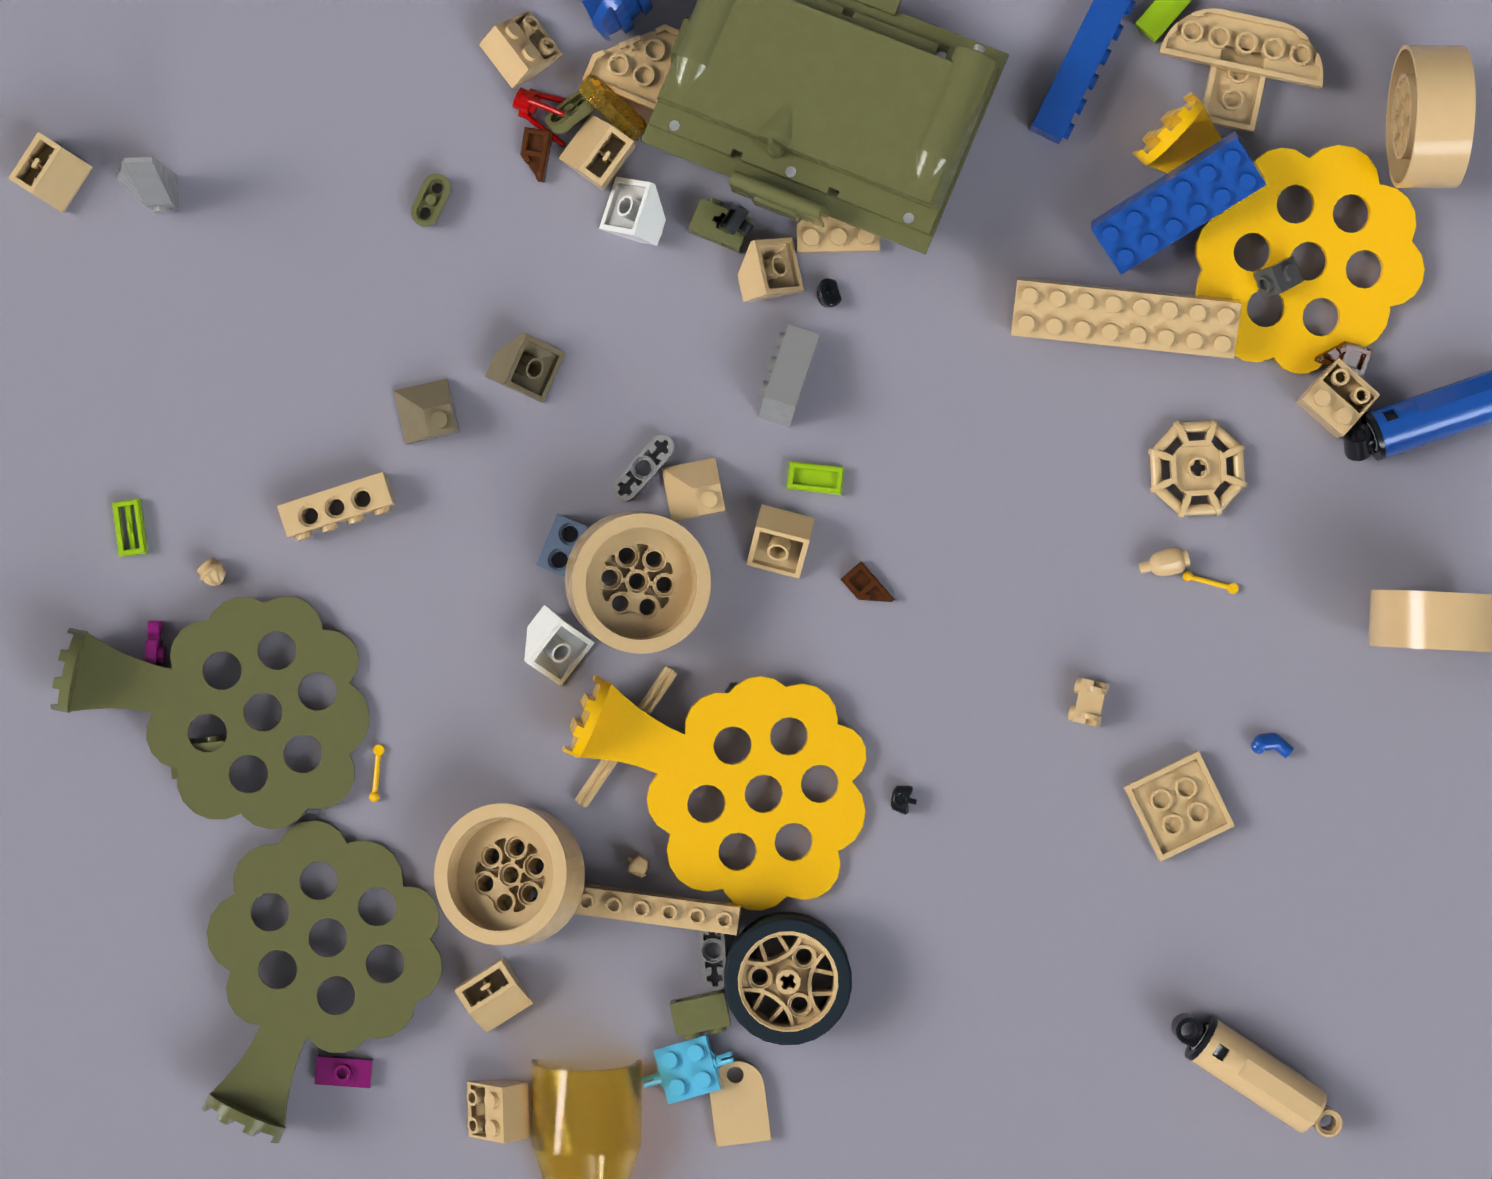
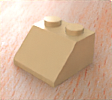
(780, 541)

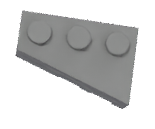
(787, 375)

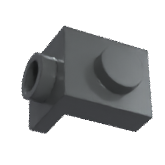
(1278, 277)

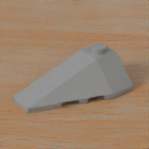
(150, 183)

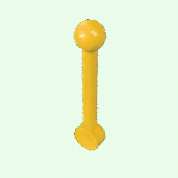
(1232, 588)
(378, 751)

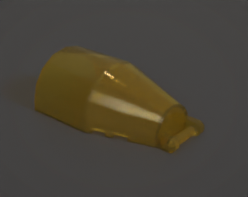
(586, 1121)

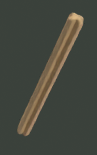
(606, 766)

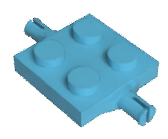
(688, 1069)

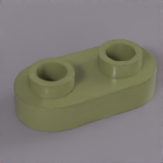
(574, 109)
(429, 200)

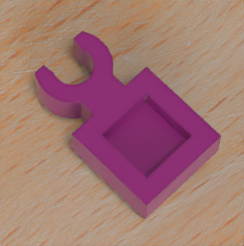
(154, 650)

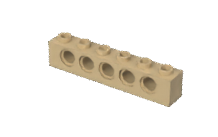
(660, 909)

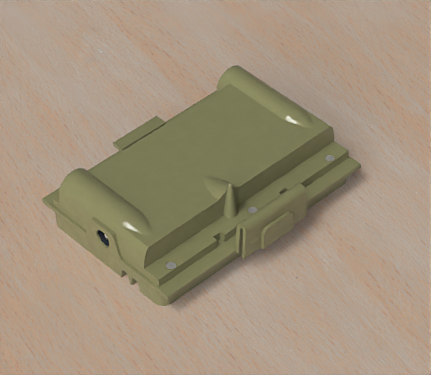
(827, 109)

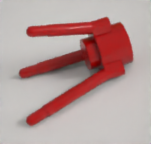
(529, 101)

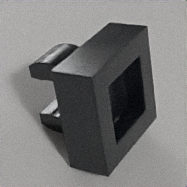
(735, 221)

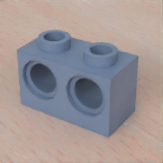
(556, 543)

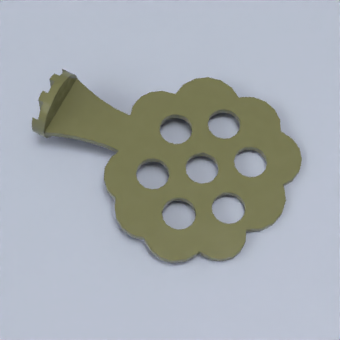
(106, 678)
(261, 1081)

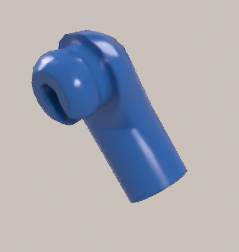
(1271, 741)

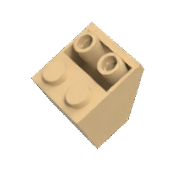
(520, 48)
(597, 151)
(50, 172)
(1337, 398)
(493, 995)
(498, 1110)

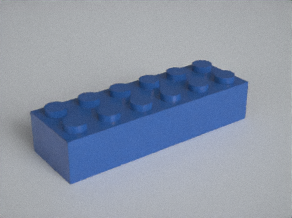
(1178, 203)

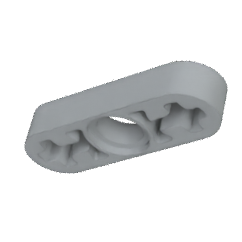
(632, 467)
(707, 971)

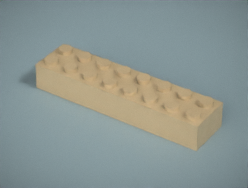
(1125, 317)

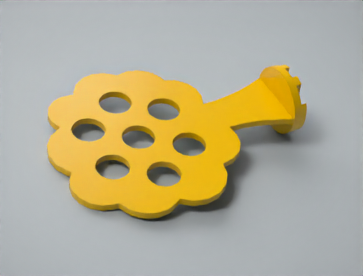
(1327, 178)
(624, 733)

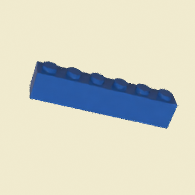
(1079, 68)

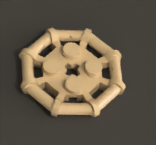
(1185, 457)

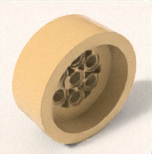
(1430, 116)
(673, 611)
(1430, 620)
(467, 863)

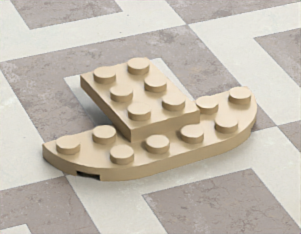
(1240, 58)

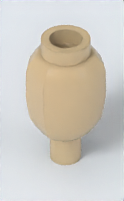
(1166, 562)

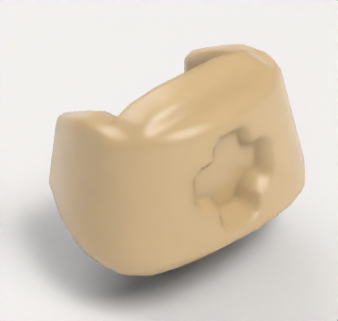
(638, 866)

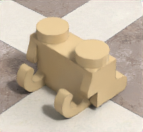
(1089, 702)

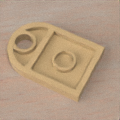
(740, 1107)

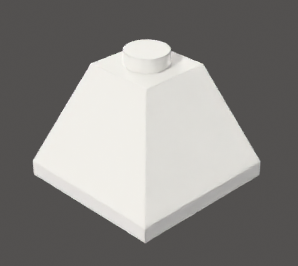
(634, 211)
(554, 645)

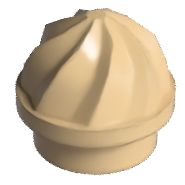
(212, 572)

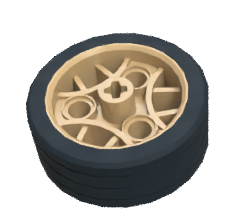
(803, 1024)

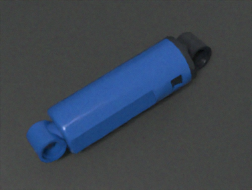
(1421, 419)

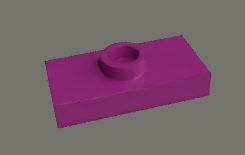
(343, 1071)

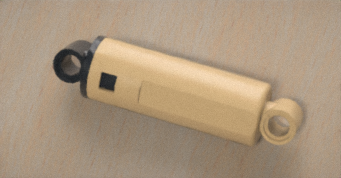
(1256, 1075)

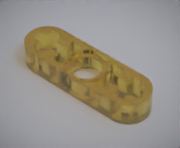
(613, 107)

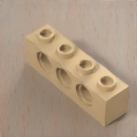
(294, 512)

